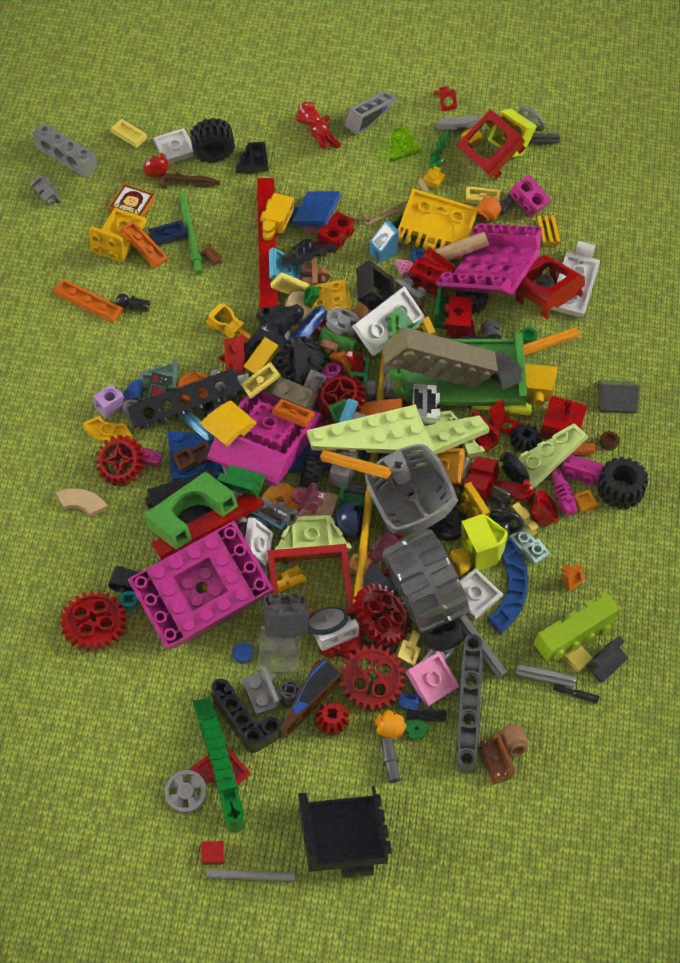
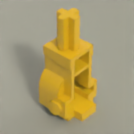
(233, 328)

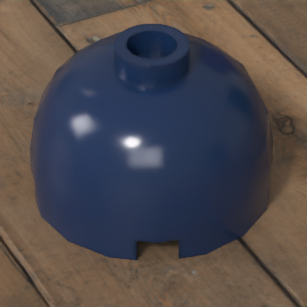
(350, 518)

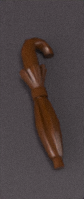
(198, 180)

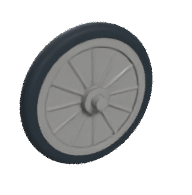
(327, 620)

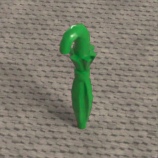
(435, 158)

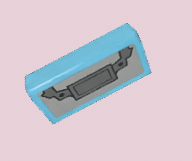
(266, 514)

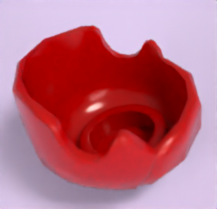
(156, 166)

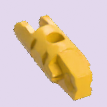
(289, 578)

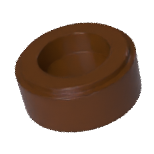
(609, 440)

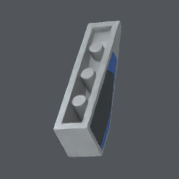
(368, 111)

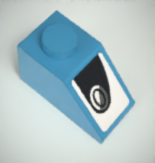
(384, 242)

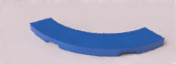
(516, 589)

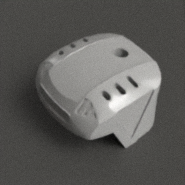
(428, 504)

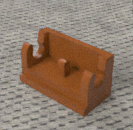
(496, 759)

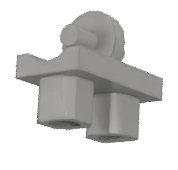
(418, 294)

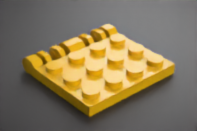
(435, 220)

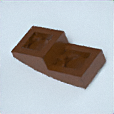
(193, 457)

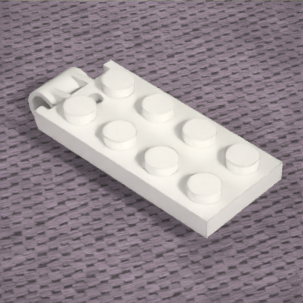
(587, 266)

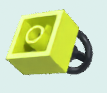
(487, 537)

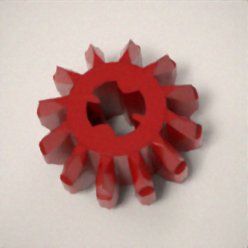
(332, 710)

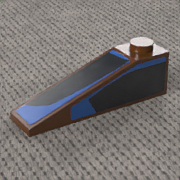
(317, 687)

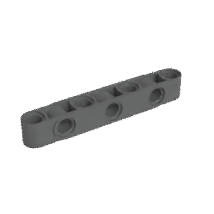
(469, 704)

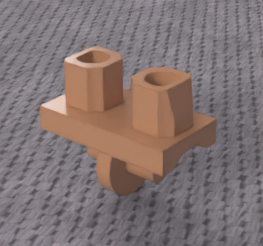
(311, 269)

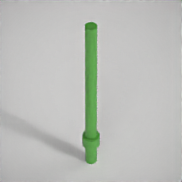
(195, 257)

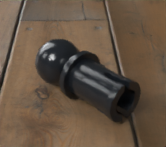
(123, 300)

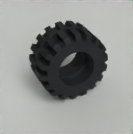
(212, 140)
(621, 495)

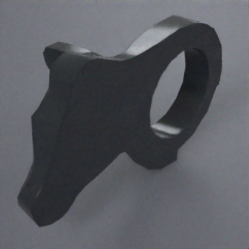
(273, 325)

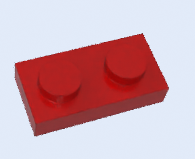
(235, 354)

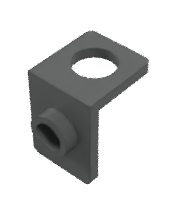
(500, 496)

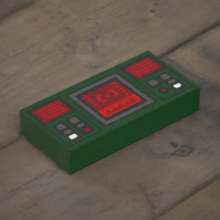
(157, 385)

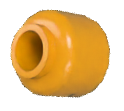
(390, 725)

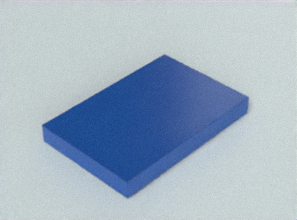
(316, 208)

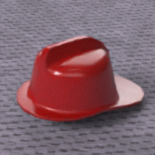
(544, 510)

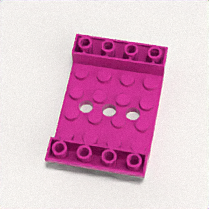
(498, 266)

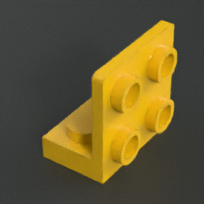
(333, 295)

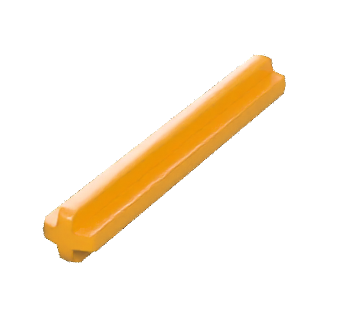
(550, 341)
(355, 464)

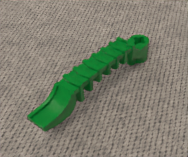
(220, 762)

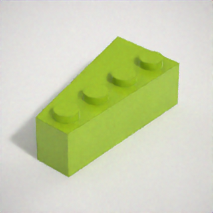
(577, 628)

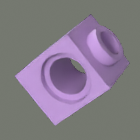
(102, 402)

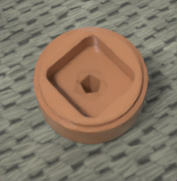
(328, 346)

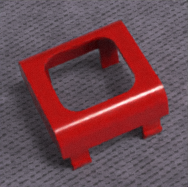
(493, 164)
(551, 296)

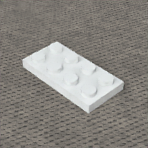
(374, 326)

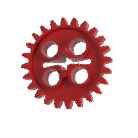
(88, 606)
(390, 627)
(389, 682)

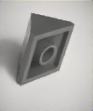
(618, 396)

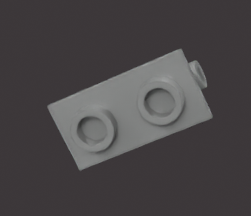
(50, 193)

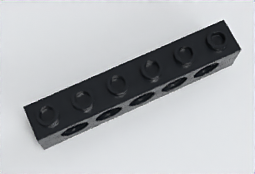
(141, 420)

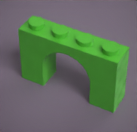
(201, 491)

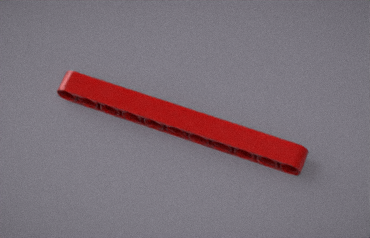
(267, 295)

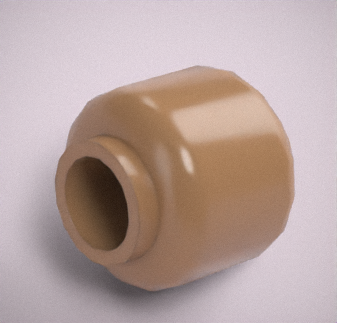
(514, 740)

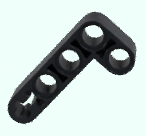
(239, 714)

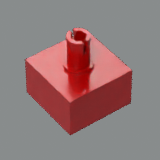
(560, 415)

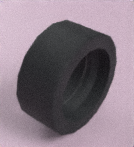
(445, 641)

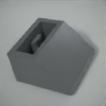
(286, 615)

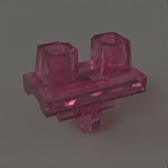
(308, 499)
(377, 548)

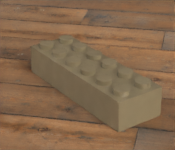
(439, 357)

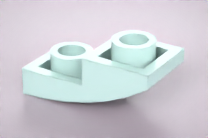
(529, 547)

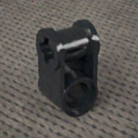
(119, 579)

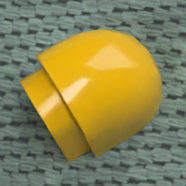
(460, 560)

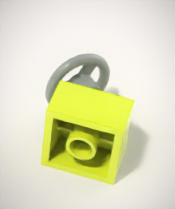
(520, 122)

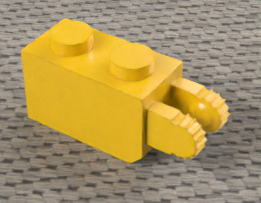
(277, 215)

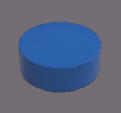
(242, 653)

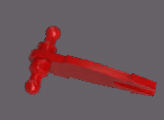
(518, 491)

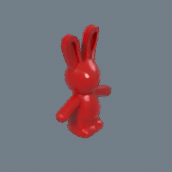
(319, 128)

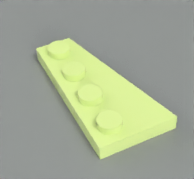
(552, 453)

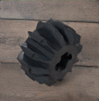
(525, 437)

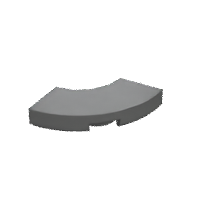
(454, 123)

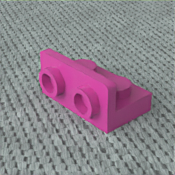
(581, 469)

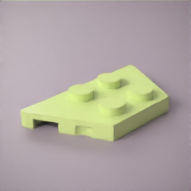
(311, 532)

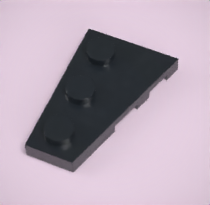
(305, 251)

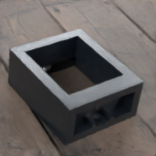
(371, 276)

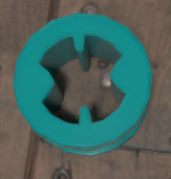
(129, 595)

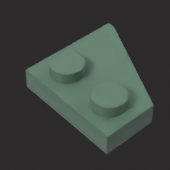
(168, 370)

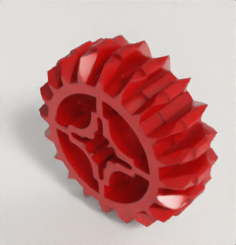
(339, 389)
(136, 461)

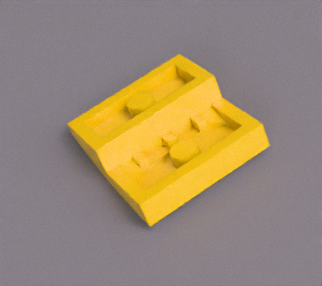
(228, 423)

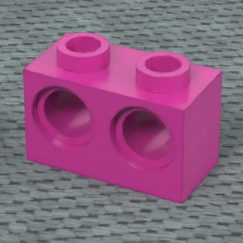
(532, 194)

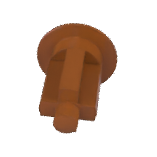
(211, 254)

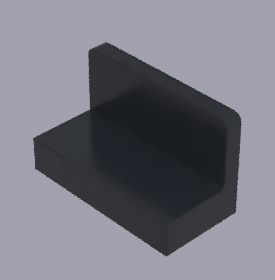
(607, 660)

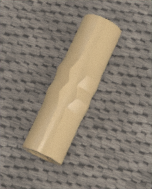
(464, 246)

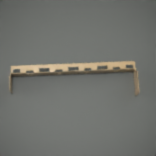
(363, 217)

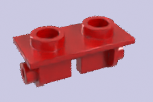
(434, 258)

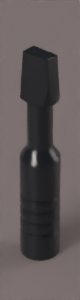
(577, 693)

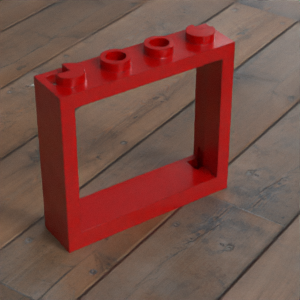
(312, 553)

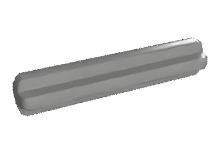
(545, 675)

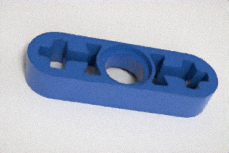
(310, 323)

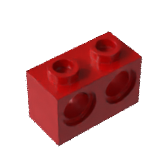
(337, 230)
(426, 276)

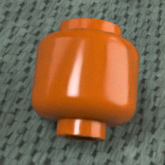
(488, 209)

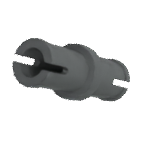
(390, 760)

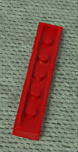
(209, 523)

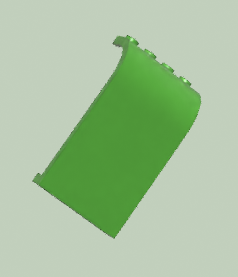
(457, 394)

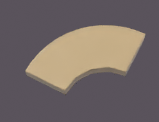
(82, 500)

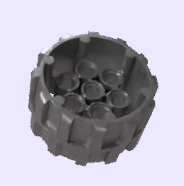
(426, 580)

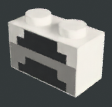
(425, 400)

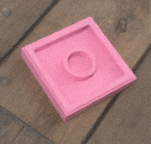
(432, 679)

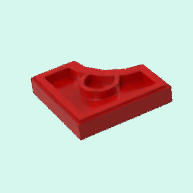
(205, 770)

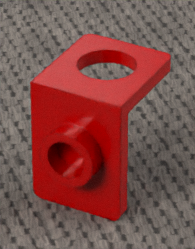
(444, 92)
(498, 417)

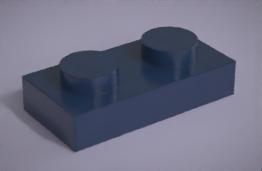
(168, 232)

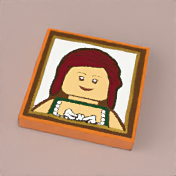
(132, 200)

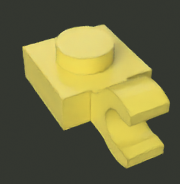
(407, 649)

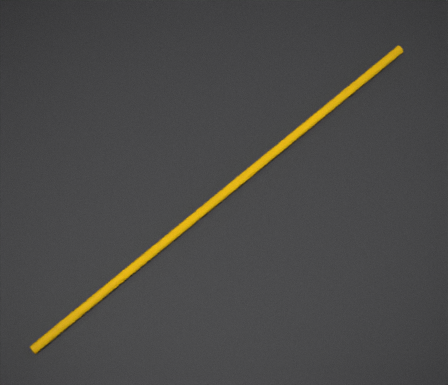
(368, 500)

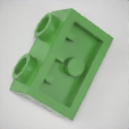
(344, 342)

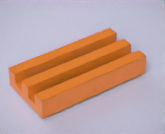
(293, 413)

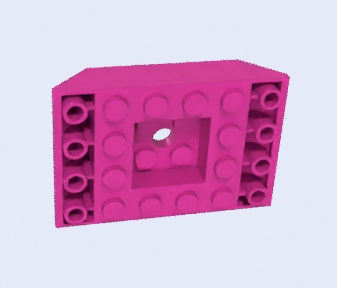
(265, 448)
(221, 563)

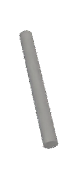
(251, 875)

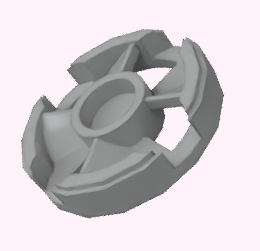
(341, 323)
(186, 791)

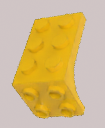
(109, 240)

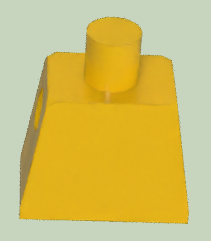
(540, 382)

